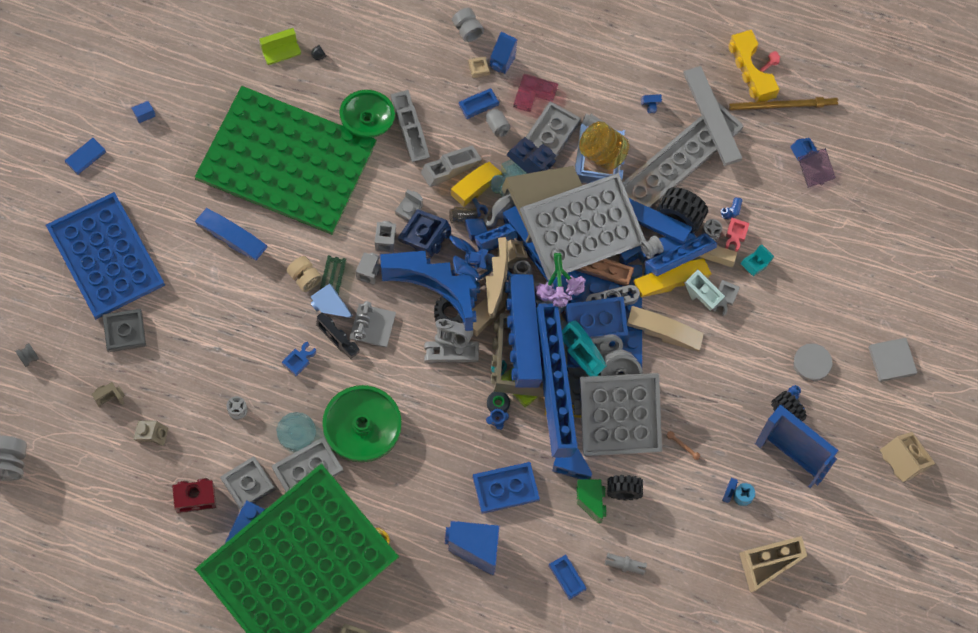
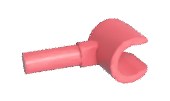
(774, 60)

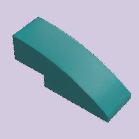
(583, 349)

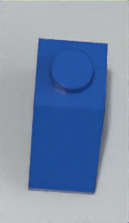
(503, 53)
(573, 466)

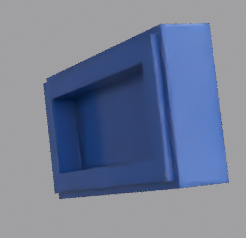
(478, 103)
(85, 156)
(567, 577)

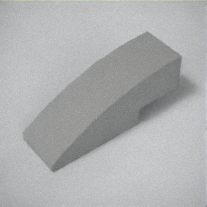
(450, 165)

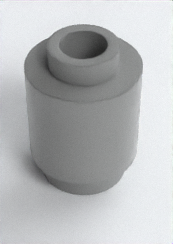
(497, 122)

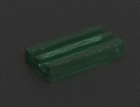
(336, 261)

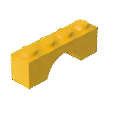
(761, 85)

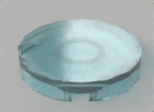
(296, 431)

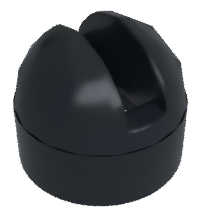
(318, 53)

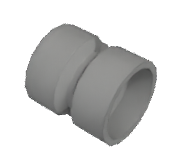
(468, 26)

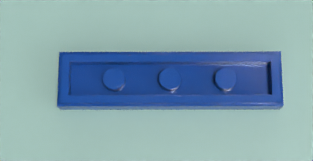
(680, 254)

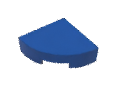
(730, 490)

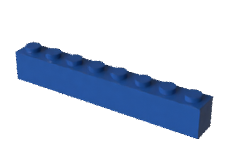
(555, 382)

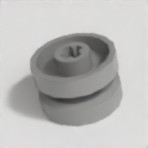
(620, 361)

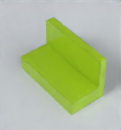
(280, 46)

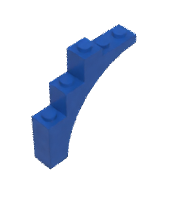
(417, 269)

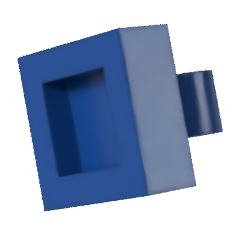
(651, 101)

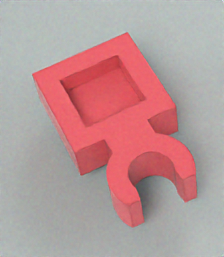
(736, 232)

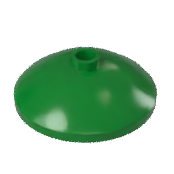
(367, 106)

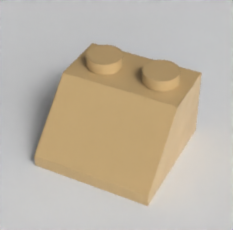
(906, 456)

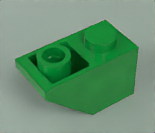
(590, 498)

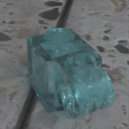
(508, 169)

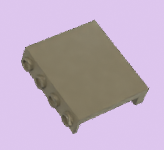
(538, 186)

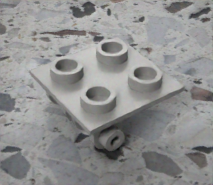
(372, 325)

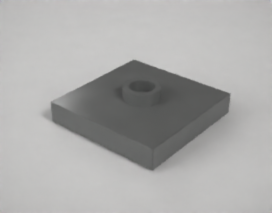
(124, 330)

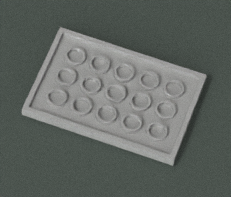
(583, 225)

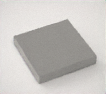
(892, 359)
(247, 482)

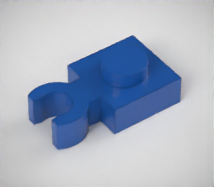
(298, 361)

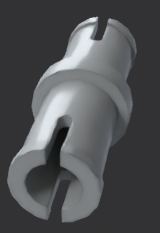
(625, 564)

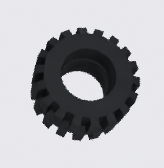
(684, 207)

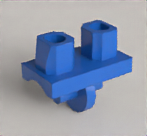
(480, 260)

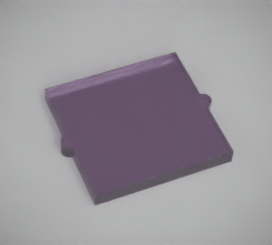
(816, 167)

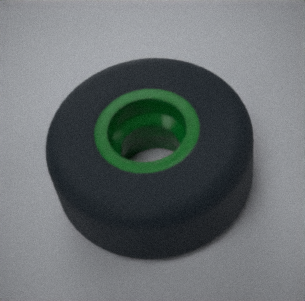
(493, 397)

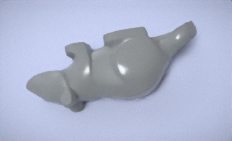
(502, 205)

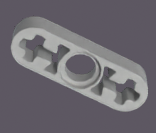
(616, 292)

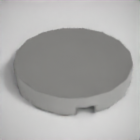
(812, 362)

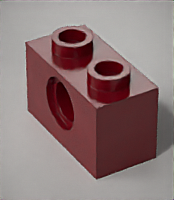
(204, 501)

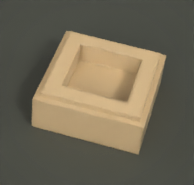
(479, 67)

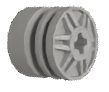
(11, 453)

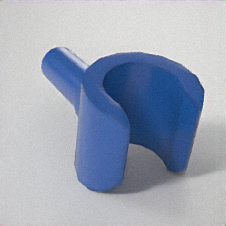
(480, 207)

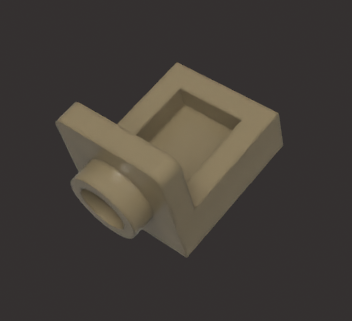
(108, 392)
(151, 432)

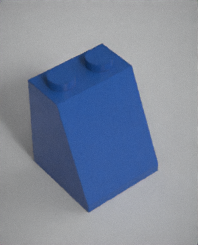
(474, 543)

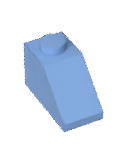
(329, 302)

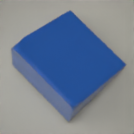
(143, 112)
(802, 147)
(475, 227)

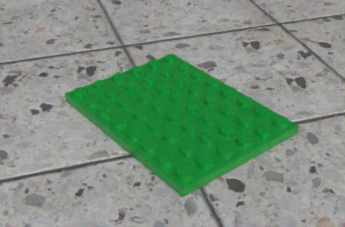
(285, 160)
(297, 559)

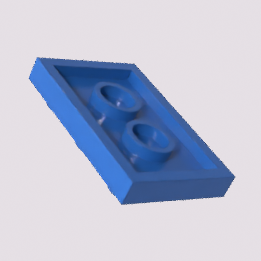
(600, 316)
(505, 487)

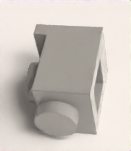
(385, 243)
(368, 268)

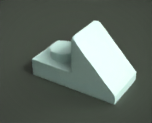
(701, 288)

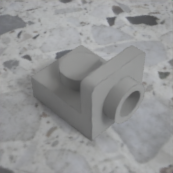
(409, 205)

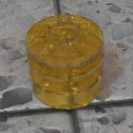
(604, 145)

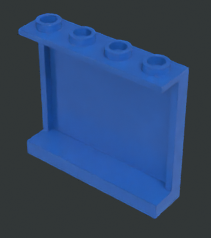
(799, 443)

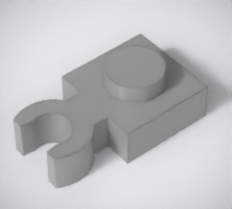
(730, 292)

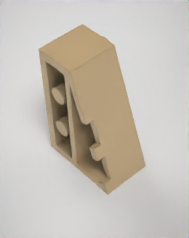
(771, 560)

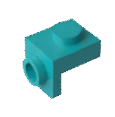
(758, 260)

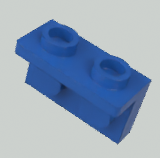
(489, 239)

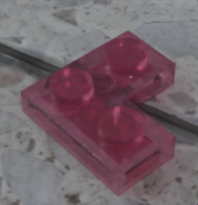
(531, 88)

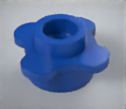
(502, 418)

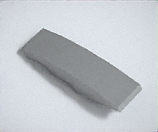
(410, 126)

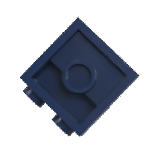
(531, 157)
(425, 232)

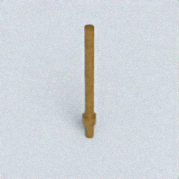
(818, 102)

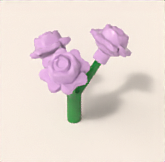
(560, 299)

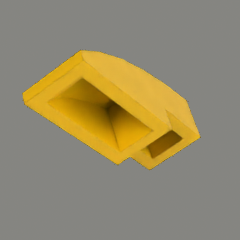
(474, 183)

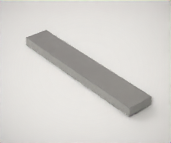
(712, 116)

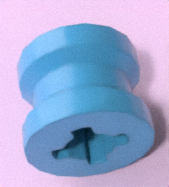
(741, 497)

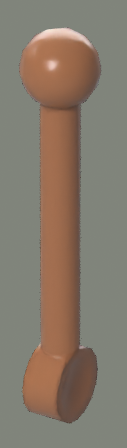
(670, 435)

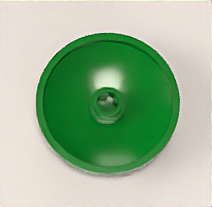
(362, 423)

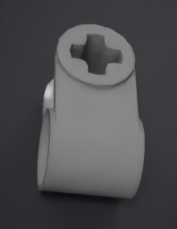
(452, 333)

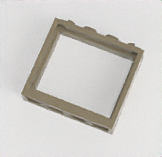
(509, 386)

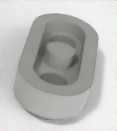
(602, 343)

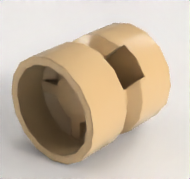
(306, 276)

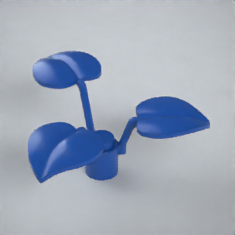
(461, 266)

